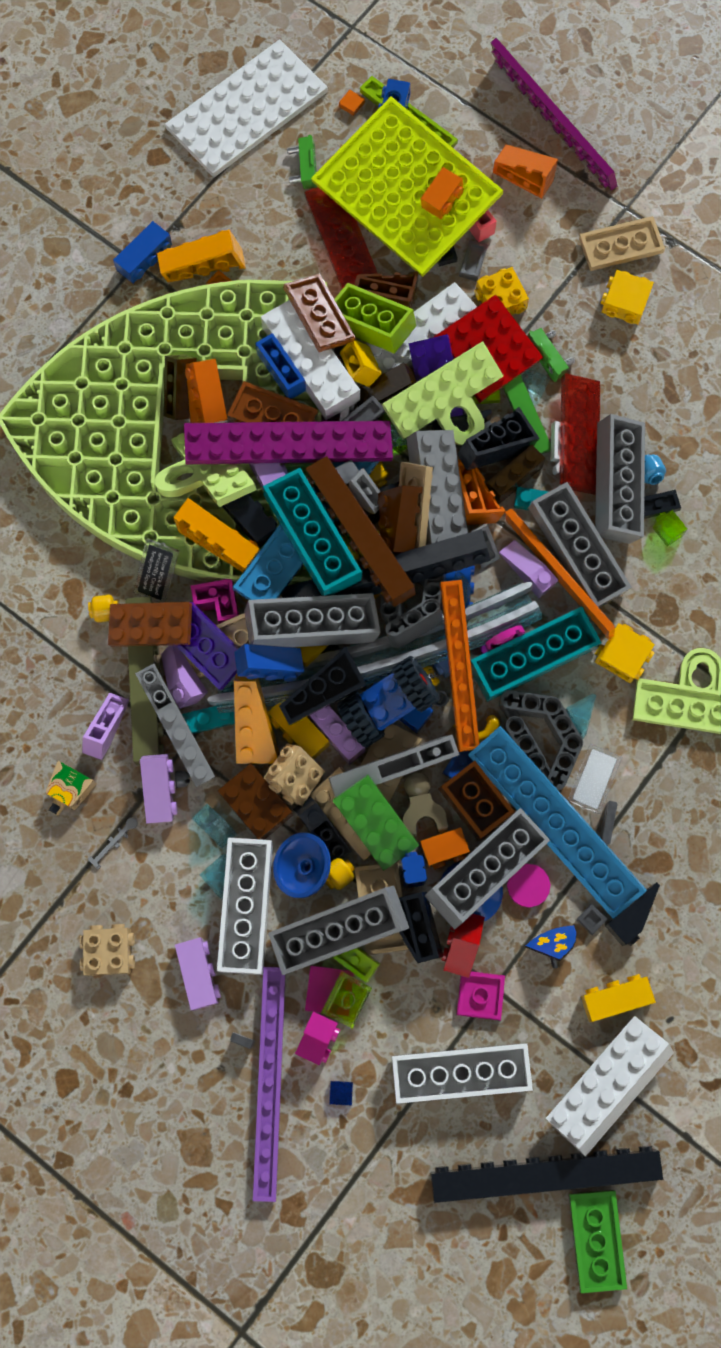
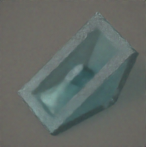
(581, 713)
(214, 825)
(215, 875)

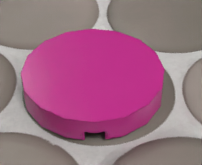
(504, 637)
(529, 886)

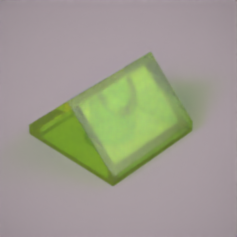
(346, 999)

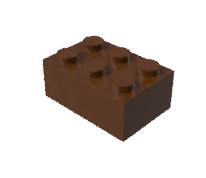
(476, 800)
(255, 803)

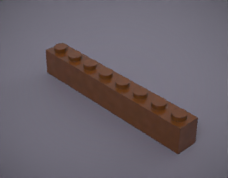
(360, 531)

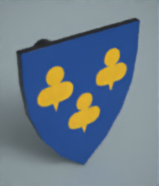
(554, 943)

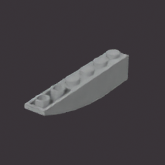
(175, 725)
(397, 764)

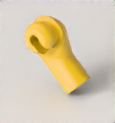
(492, 724)

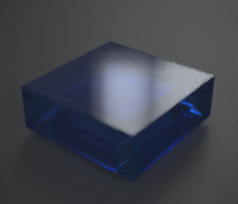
(341, 1093)

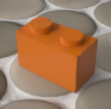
(442, 193)
(444, 848)

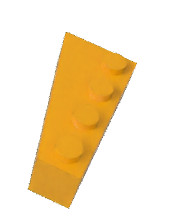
(201, 257)
(215, 536)
(253, 727)

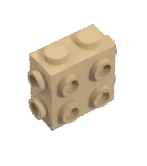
(293, 775)
(107, 950)

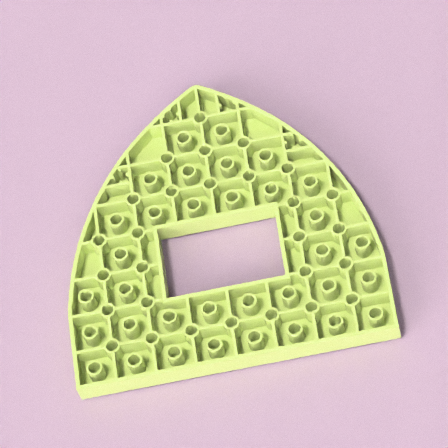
(96, 416)

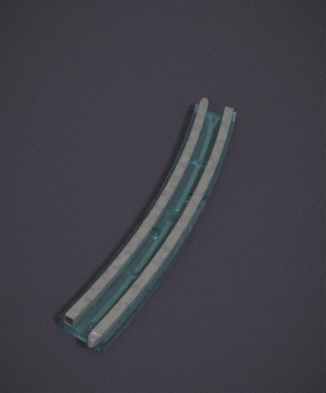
(377, 658)

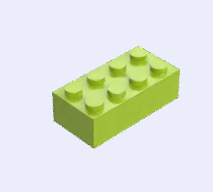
(375, 317)

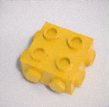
(506, 287)
(626, 296)
(625, 653)

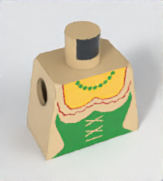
(68, 788)

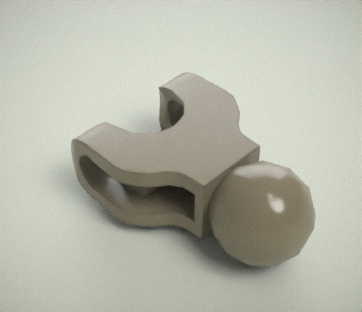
(421, 804)

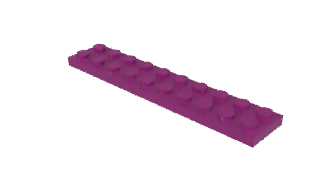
(551, 112)
(287, 442)

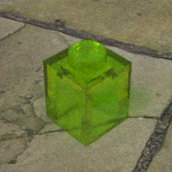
(669, 527)

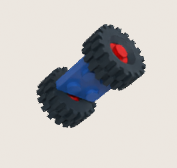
(388, 701)

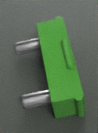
(307, 162)
(551, 360)

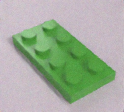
(375, 822)
(597, 1241)

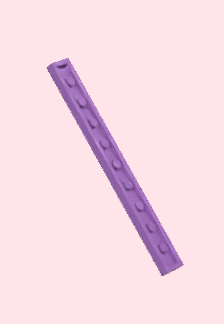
(269, 1085)

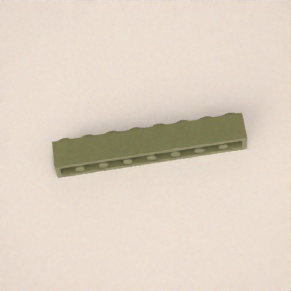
(144, 719)

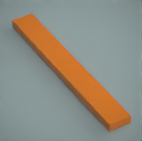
(561, 574)
(459, 665)

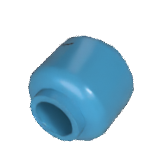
(654, 469)

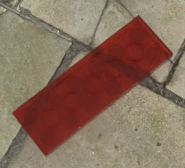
(340, 237)
(579, 432)

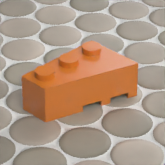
(526, 169)
(205, 392)
(478, 500)

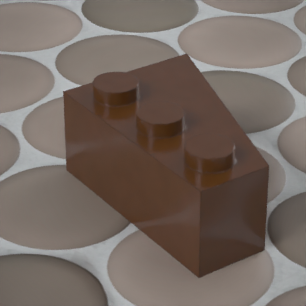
(393, 287)
(397, 517)

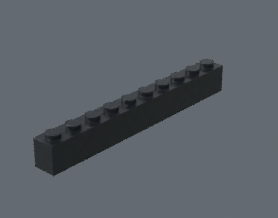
(417, 563)
(546, 1175)

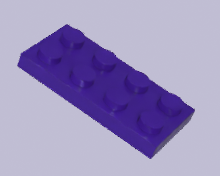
(429, 356)
(210, 650)

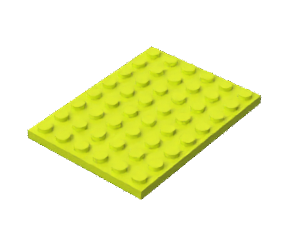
(386, 173)

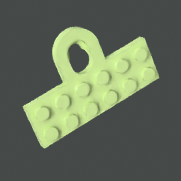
(444, 390)
(221, 481)
(683, 703)

